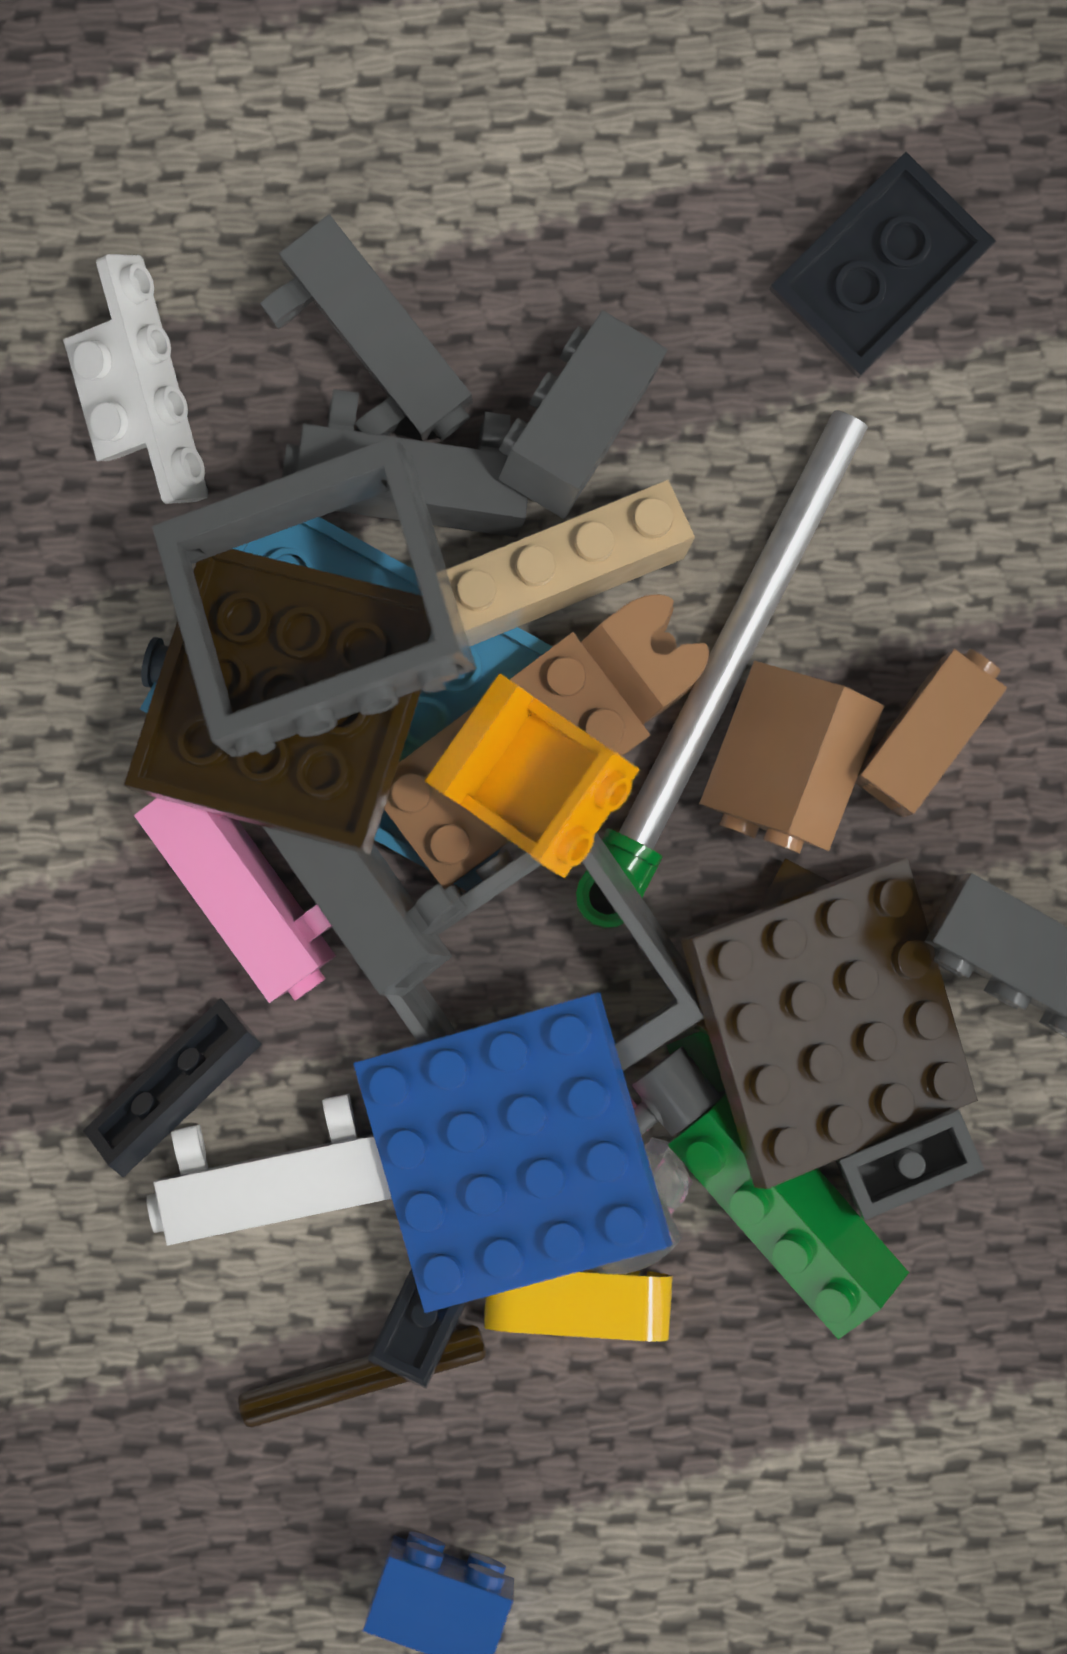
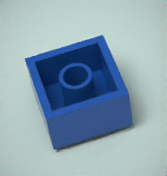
(439, 1600)

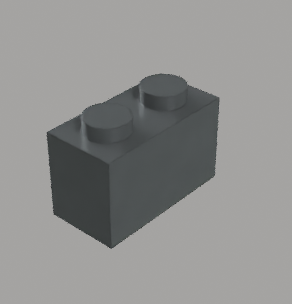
(910, 1164)

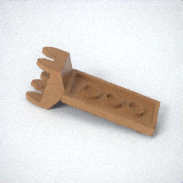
(601, 684)

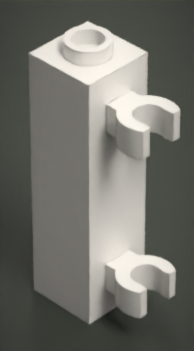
(270, 1187)

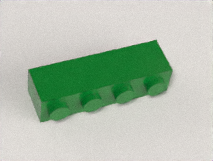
(796, 1225)

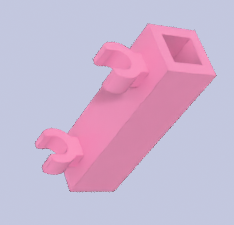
(241, 897)

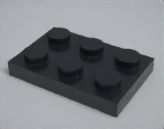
(882, 265)

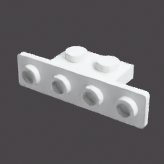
(131, 384)

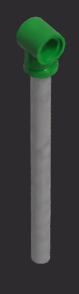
(726, 663)

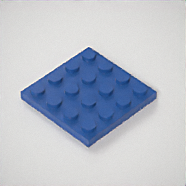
(513, 1153)

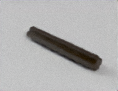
(345, 1382)

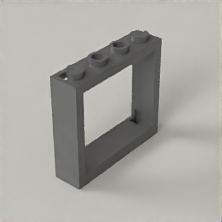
(281, 506)
(429, 1022)

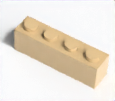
(570, 562)

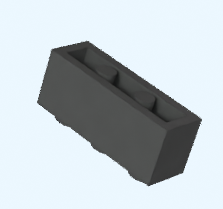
(579, 412)

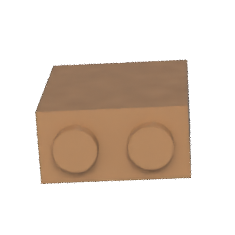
(931, 731)
(790, 757)

